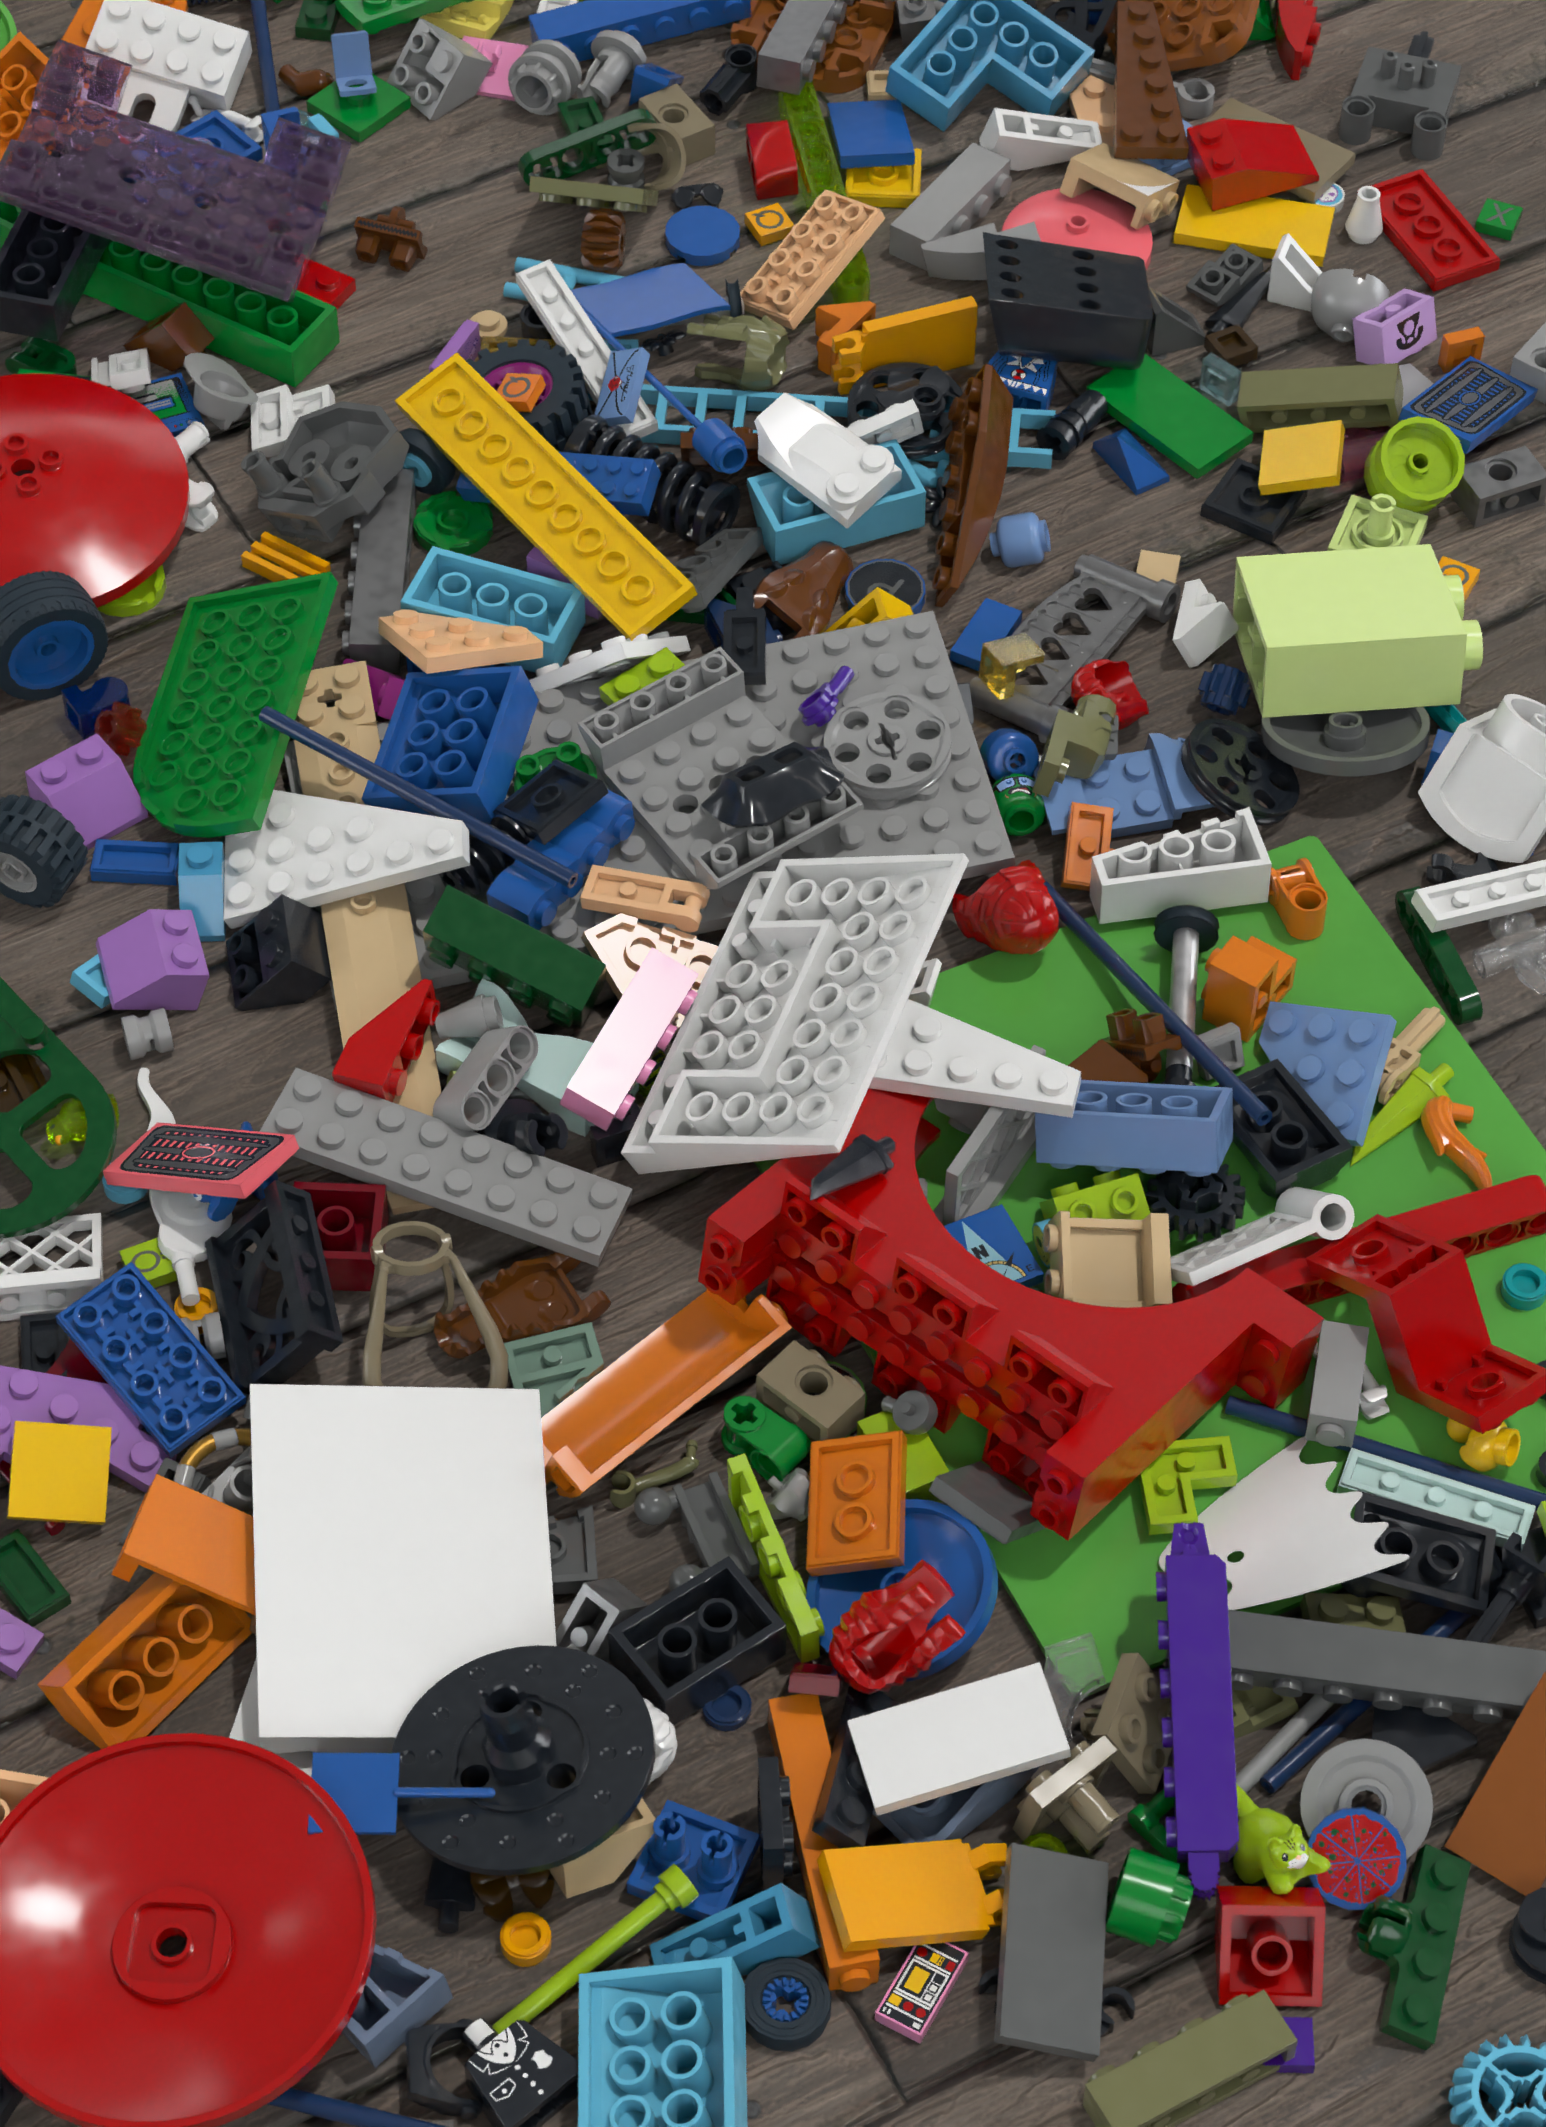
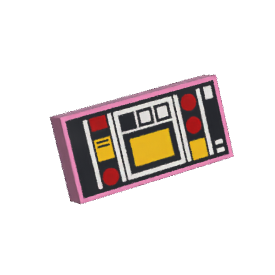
(921, 1989)

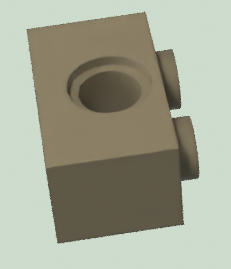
(678, 111)
(799, 1371)

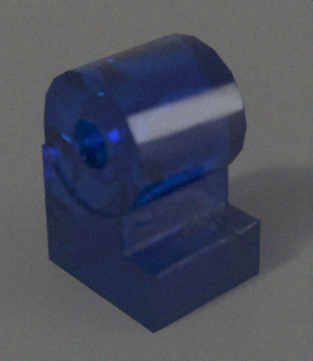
(85, 706)

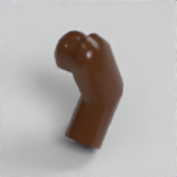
(305, 83)

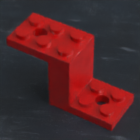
(1430, 1323)

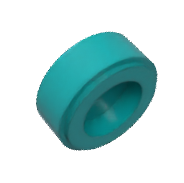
(1524, 1286)

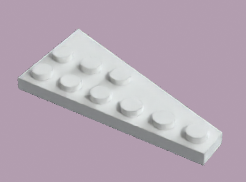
(962, 1063)

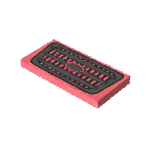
(201, 1160)

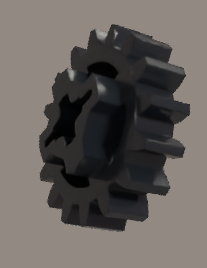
(1197, 1203)

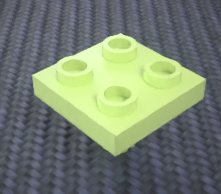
(1377, 524)

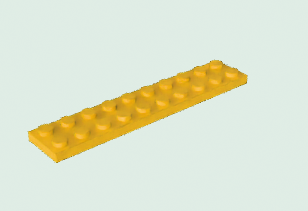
(546, 498)

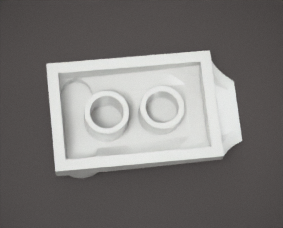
(824, 459)

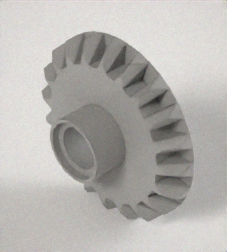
(1375, 1768)

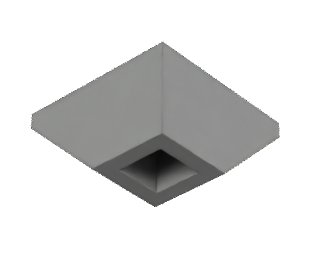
(438, 70)

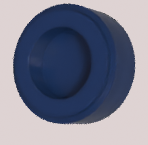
(729, 1710)

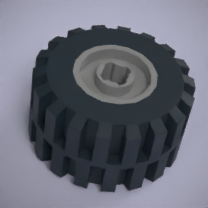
(37, 852)

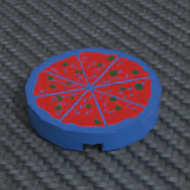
(1363, 1855)

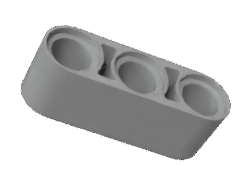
(486, 1078)

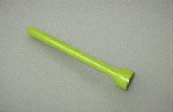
(669, 1893)

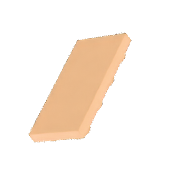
(810, 258)

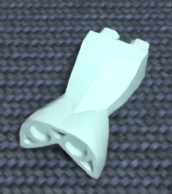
(548, 1074)

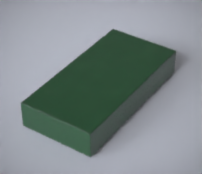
(29, 1581)

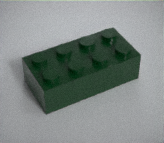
(514, 957)

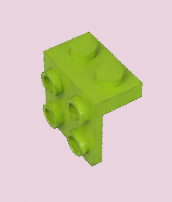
(1108, 1199)

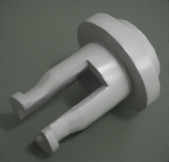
(615, 60)

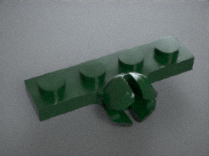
(1417, 1944)

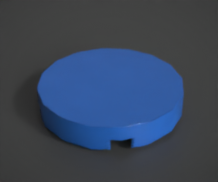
(702, 235)

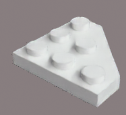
(615, 656)

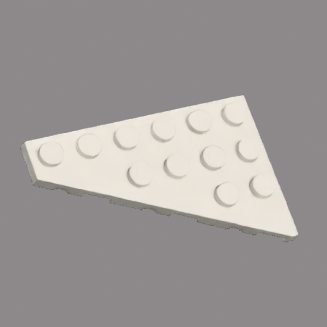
(333, 851)

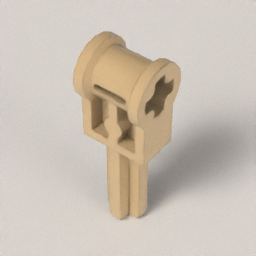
(1404, 1051)

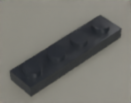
(845, 1800)

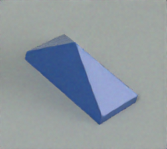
(651, 78)
(1131, 461)

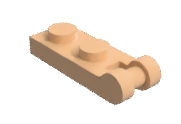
(645, 897)

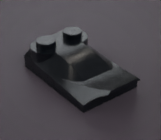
(1298, 1142)
(1448, 1563)

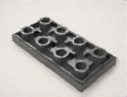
(1052, 1952)

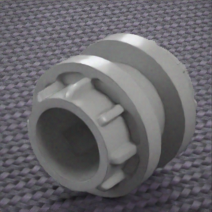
(544, 77)

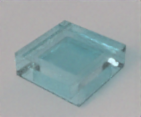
(1220, 379)

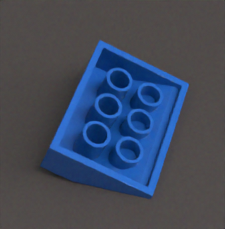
(457, 738)

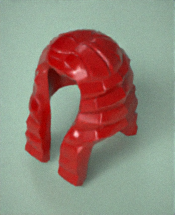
(1010, 911)
(886, 1633)

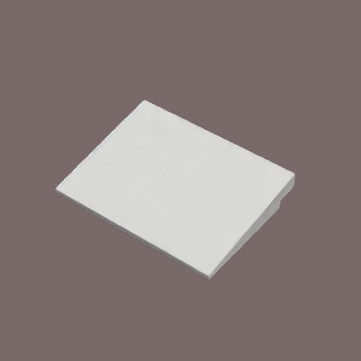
(794, 1011)
(389, 1551)

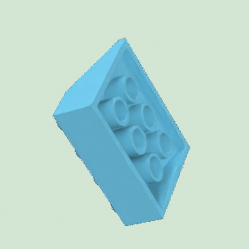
(663, 2046)

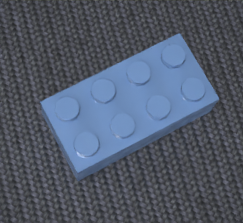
(1140, 1128)

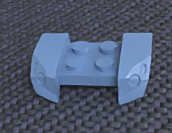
(1141, 786)

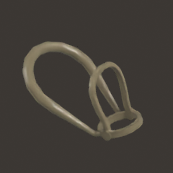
(386, 1265)

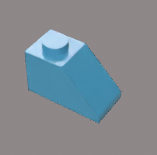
(202, 887)

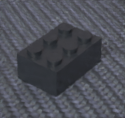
(698, 1641)

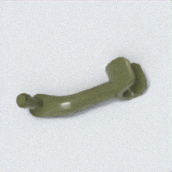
(633, 1486)

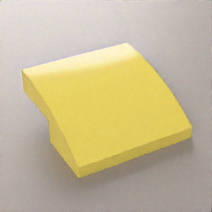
(471, 18)

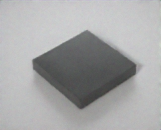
(988, 1501)

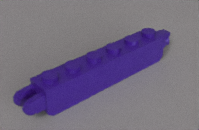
(1200, 1708)

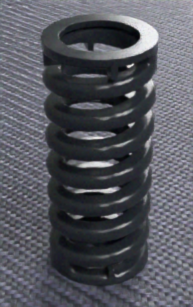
(706, 507)

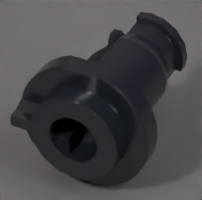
(527, 1128)

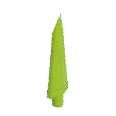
(1404, 1107)

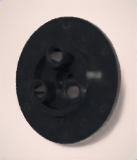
(552, 1737)

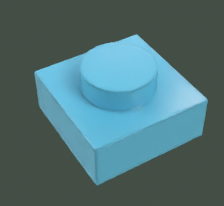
(91, 982)

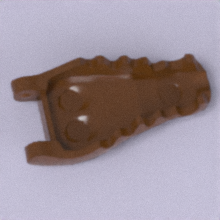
(806, 588)
(524, 1303)

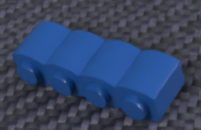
(586, 841)

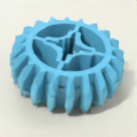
(1494, 2073)

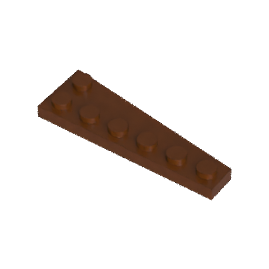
(1145, 98)

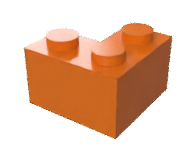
(1243, 982)

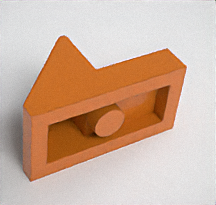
(836, 320)

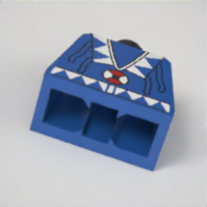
(1027, 379)

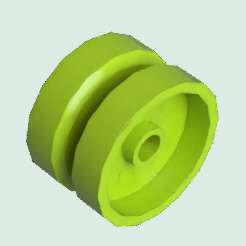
(1415, 464)

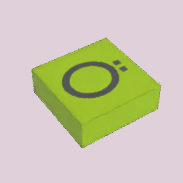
(150, 1262)

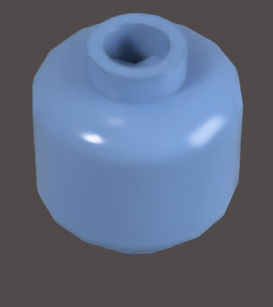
(1020, 540)

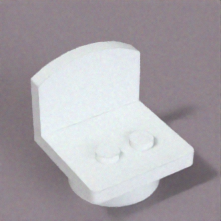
(1493, 781)

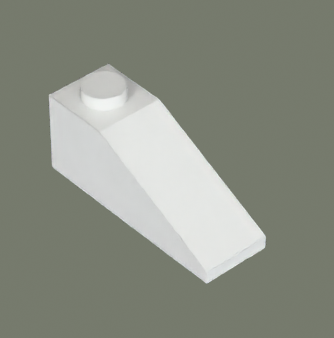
(1037, 139)

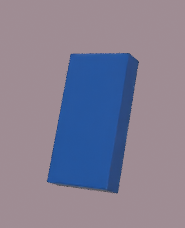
(988, 624)
(135, 862)

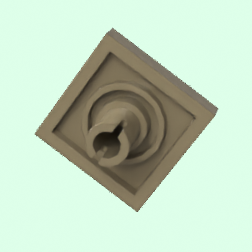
(1132, 1723)

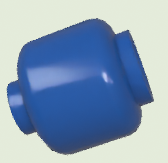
(1009, 753)

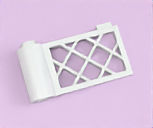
(1296, 1215)

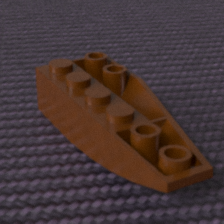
(973, 476)

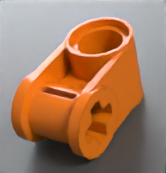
(1299, 899)

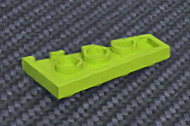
(775, 1568)

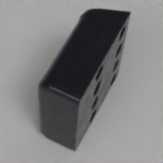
(1067, 302)

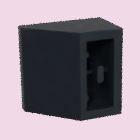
(278, 956)

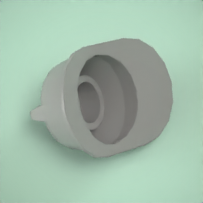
(218, 389)

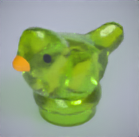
(72, 1122)

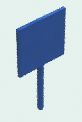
(369, 1789)

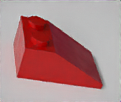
(1247, 160)

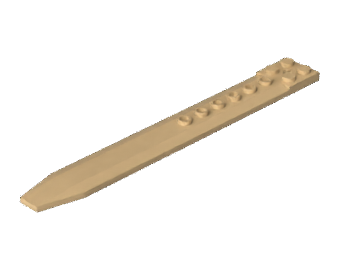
(369, 933)

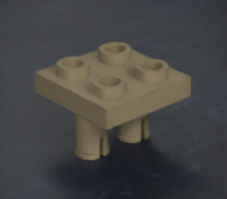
(1072, 1798)

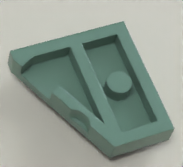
(554, 1363)

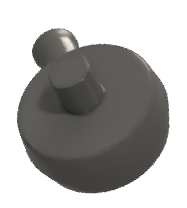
(912, 1412)

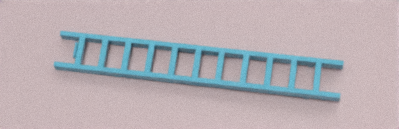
(831, 405)

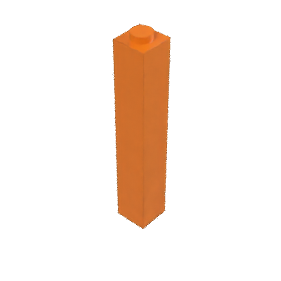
(804, 1756)

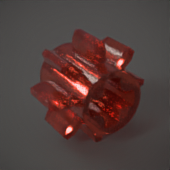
(121, 727)

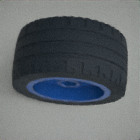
(48, 635)

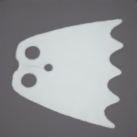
(1290, 1532)

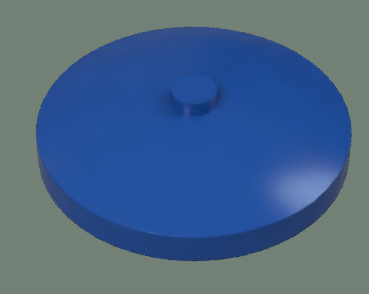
(947, 1544)

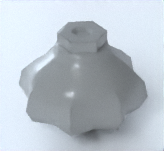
(789, 1496)

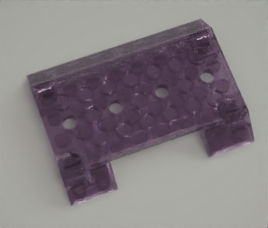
(84, 188)

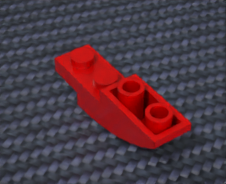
(1295, 33)

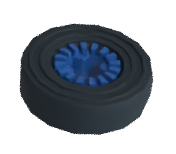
(792, 1980)

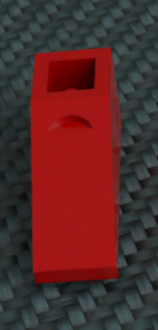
(383, 1049)

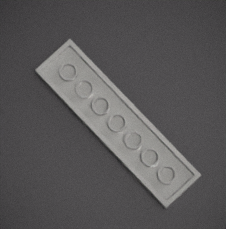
(449, 1167)

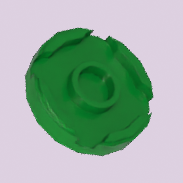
(453, 523)

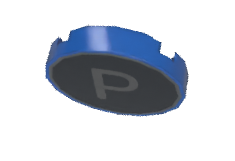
(889, 575)

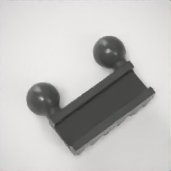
(709, 1523)

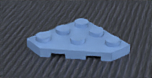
(1333, 1057)

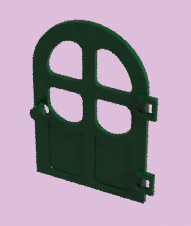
(53, 1190)

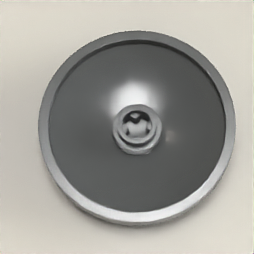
(1349, 741)

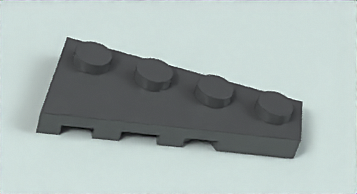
(717, 563)

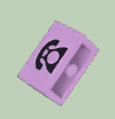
(1395, 328)

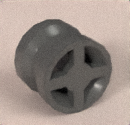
(626, 168)

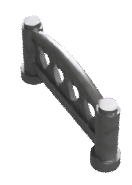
(1127, 598)

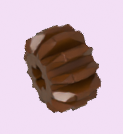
(603, 240)

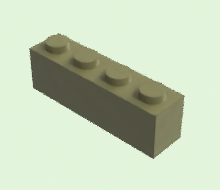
(1306, 396)
(1193, 2069)

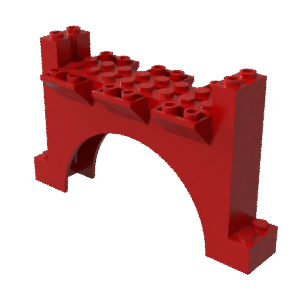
(1064, 1386)

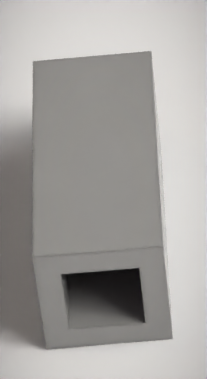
(1337, 1384)

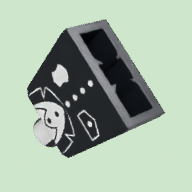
(518, 2074)

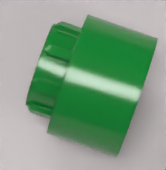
(1149, 1899)

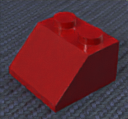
(1270, 1944)

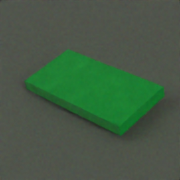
(1172, 416)

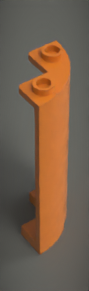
(653, 1386)

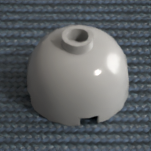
(1341, 297)

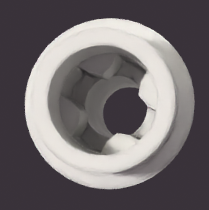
(1365, 218)

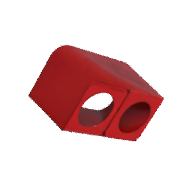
(771, 159)

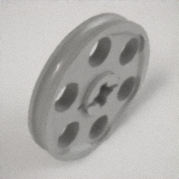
(900, 734)

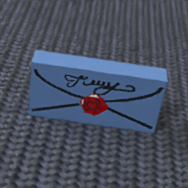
(622, 385)

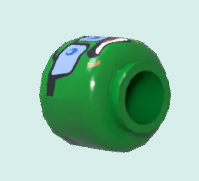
(1018, 805)

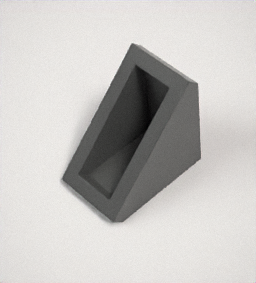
(1172, 326)

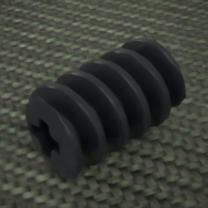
(484, 859)

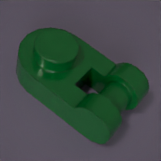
(42, 356)

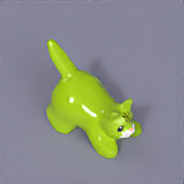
(1272, 1848)

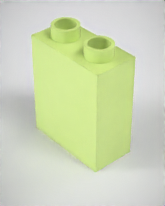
(1353, 630)

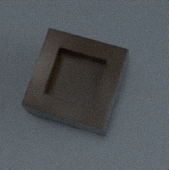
(1232, 345)

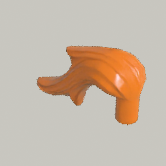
(1446, 1139)

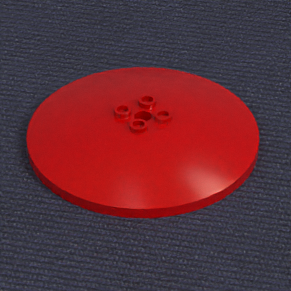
(102, 487)
(192, 1845)

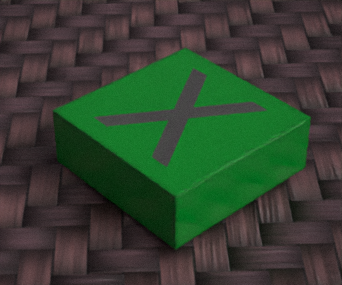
(1498, 219)

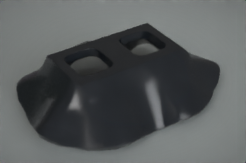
(774, 786)

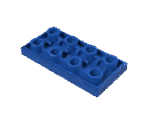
(151, 1359)

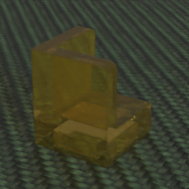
(1004, 659)

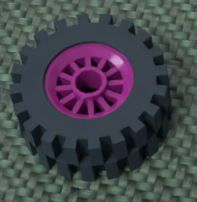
(563, 399)

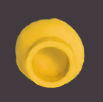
(1488, 1449)

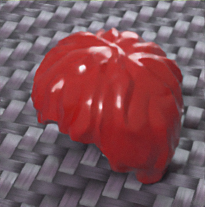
(1114, 682)

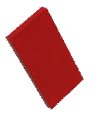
(1432, 232)

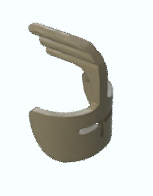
(673, 160)

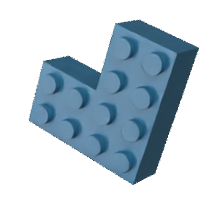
(989, 44)

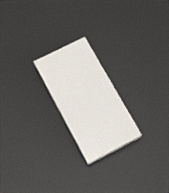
(958, 1738)

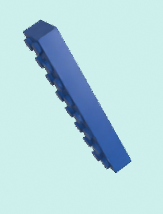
(622, 480)

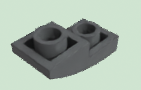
(1225, 277)

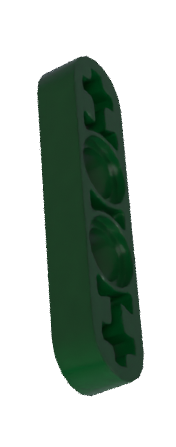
(586, 142)
(1440, 962)

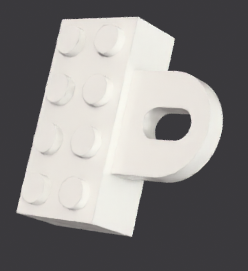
(171, 57)

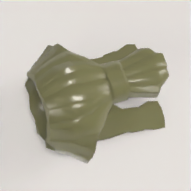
(764, 353)

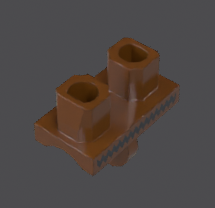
(390, 234)
(1141, 1039)

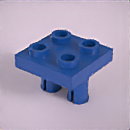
(705, 1849)

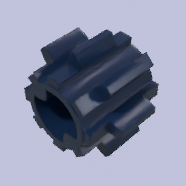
(1224, 689)

